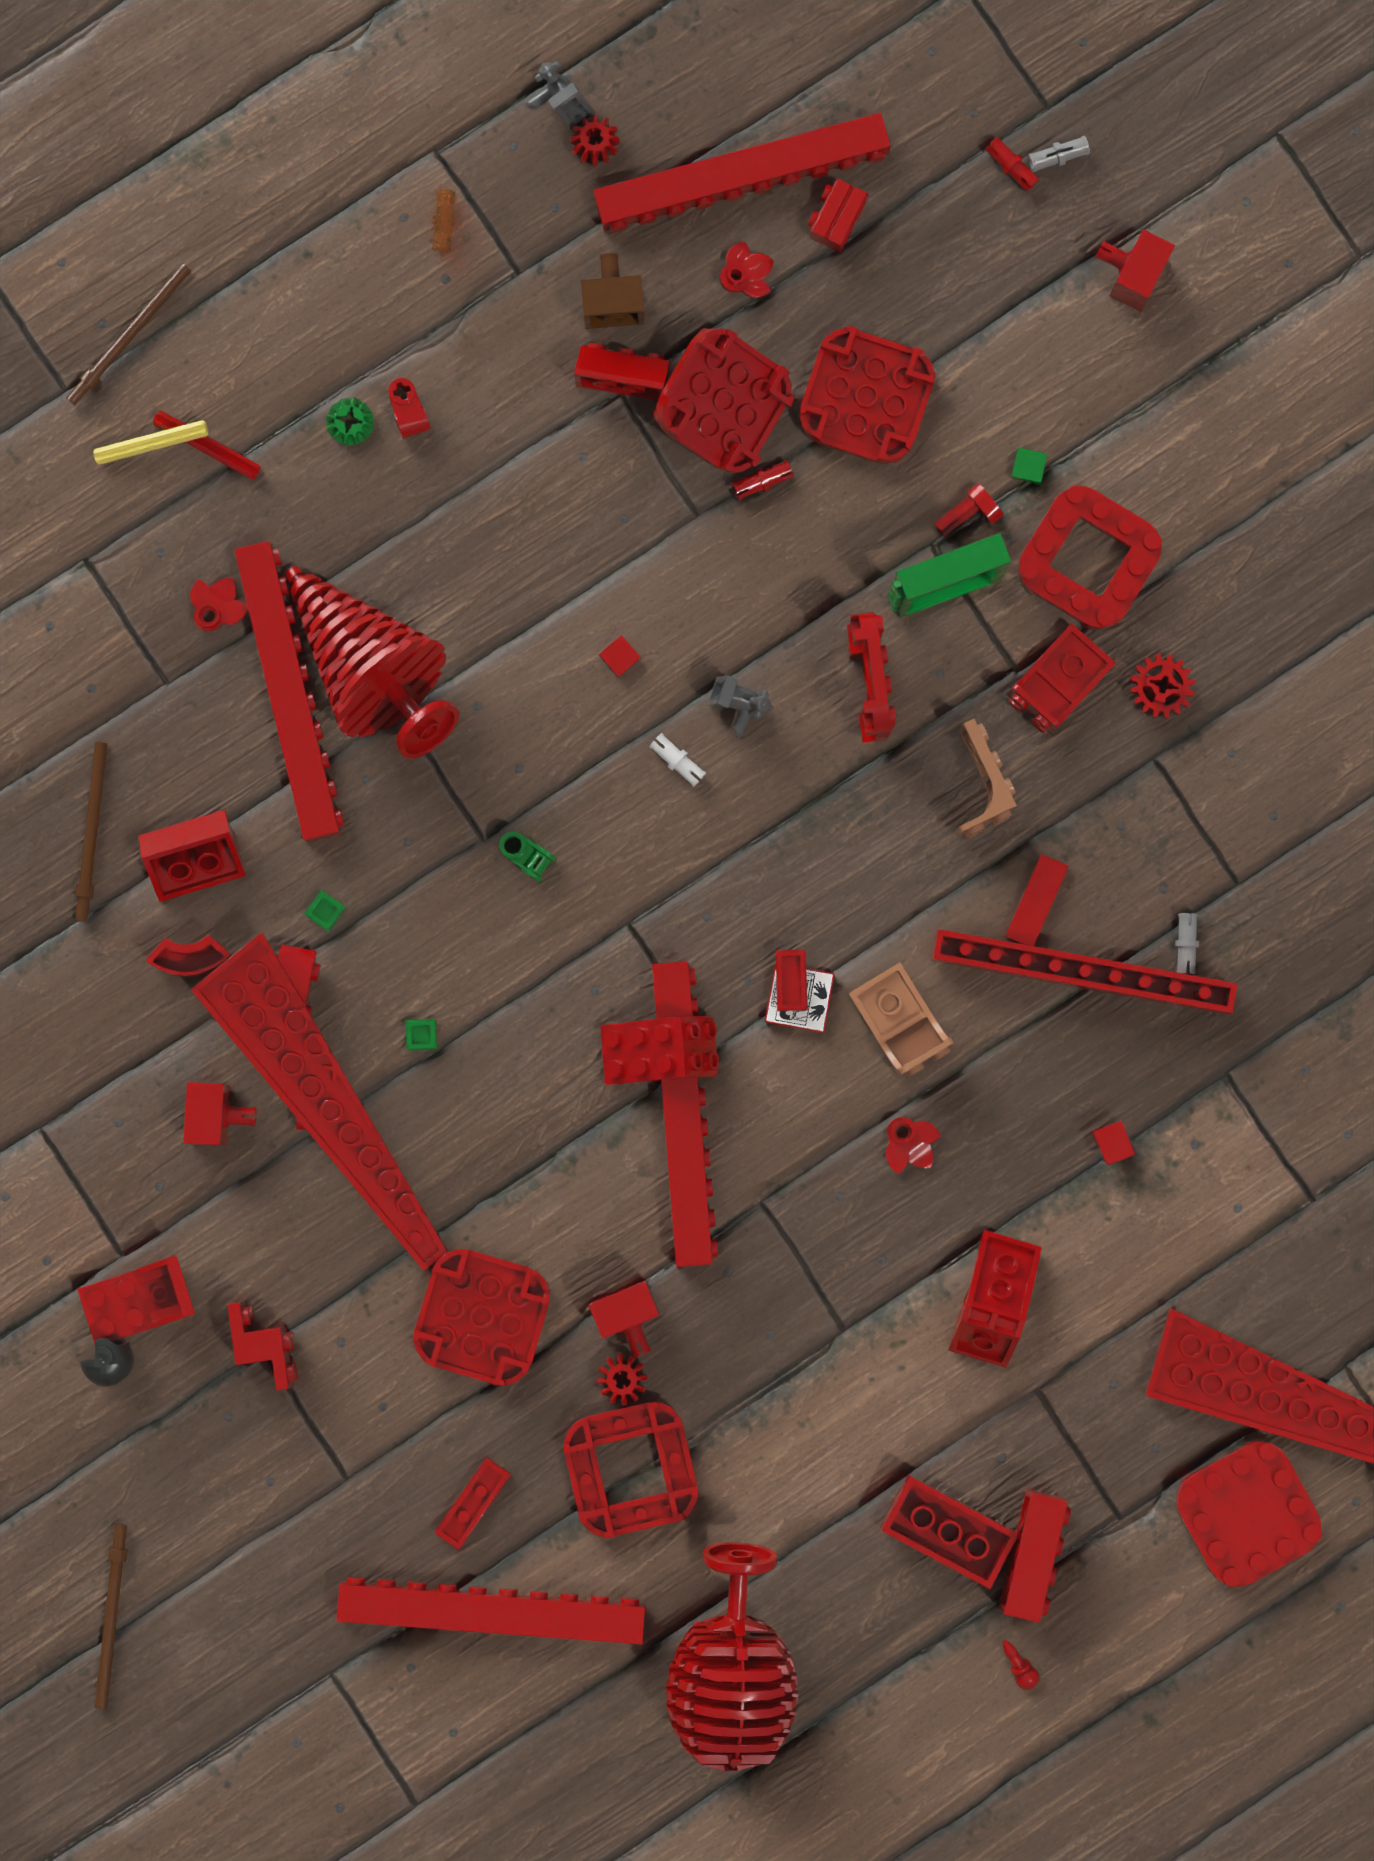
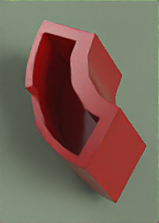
(191, 959)
(301, 968)

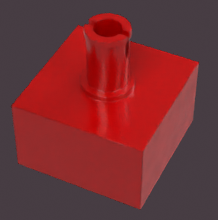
(1138, 268)
(210, 1114)
(625, 1314)

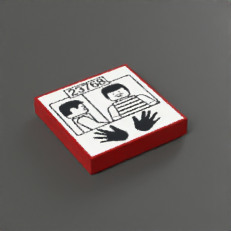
(818, 998)

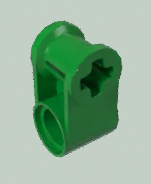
(527, 856)

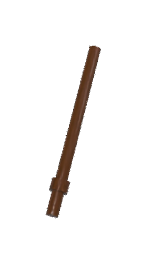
(90, 378)
(84, 890)
(117, 1556)

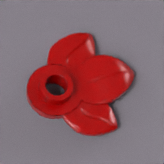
(750, 270)
(219, 600)
(914, 1147)

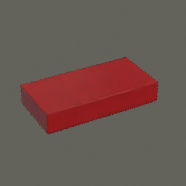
(791, 980)

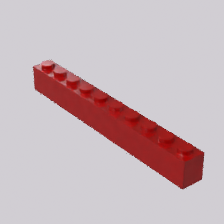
(742, 172)
(288, 691)
(1084, 972)
(685, 1130)
(491, 1612)

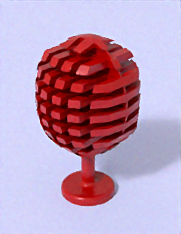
(732, 1674)

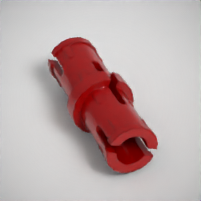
(1012, 164)
(762, 480)

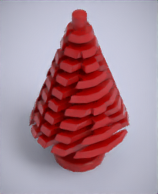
(373, 666)

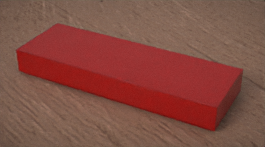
(1036, 901)
(472, 1503)

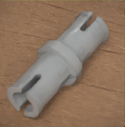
(1058, 154)
(1187, 943)

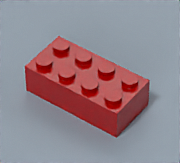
(949, 1531)
(1033, 1556)

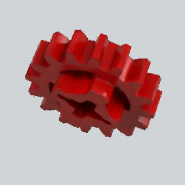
(1158, 699)

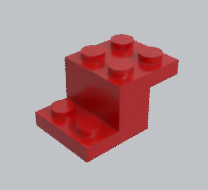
(262, 1345)

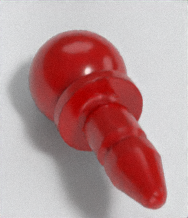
(1025, 1675)

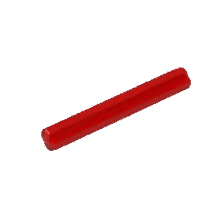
(212, 448)

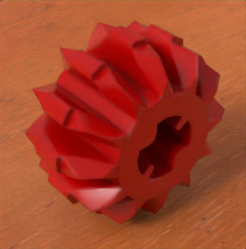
(582, 140)
(632, 1375)

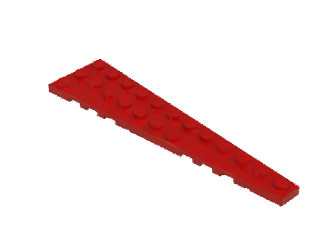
(280, 1038)
(1242, 1385)

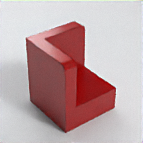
(1113, 1142)

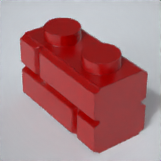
(838, 214)

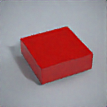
(619, 656)

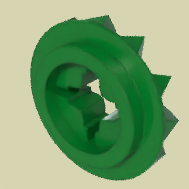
(358, 432)

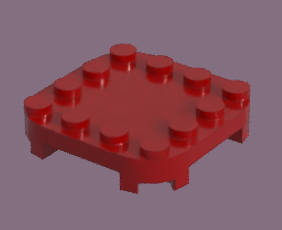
(866, 396)
(723, 400)
(481, 1317)
(1248, 1513)

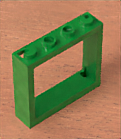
(949, 576)

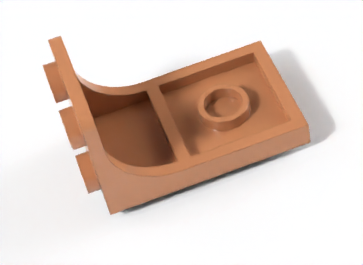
(999, 790)
(900, 1021)

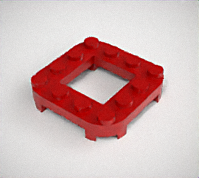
(1068, 595)
(864, 642)
(642, 1512)

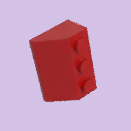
(621, 371)
(191, 855)

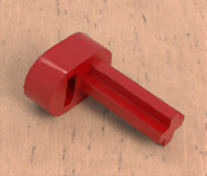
(977, 500)

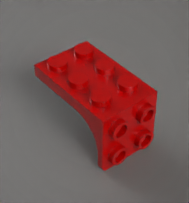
(1060, 680)
(659, 1049)

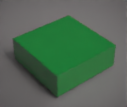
(1029, 466)
(325, 911)
(421, 1034)

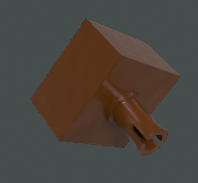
(612, 299)

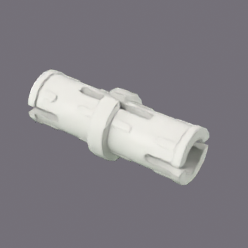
(677, 760)

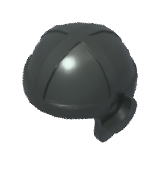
(111, 1363)

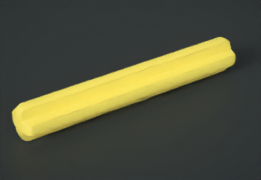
(150, 442)

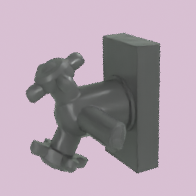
(562, 96)
(749, 703)

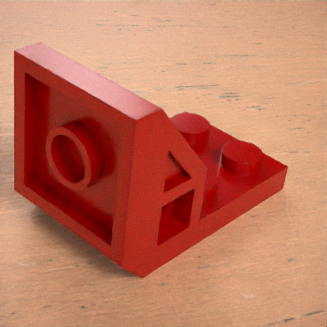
(996, 1299)
(136, 1300)

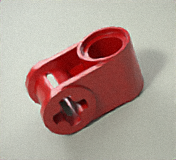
(408, 412)

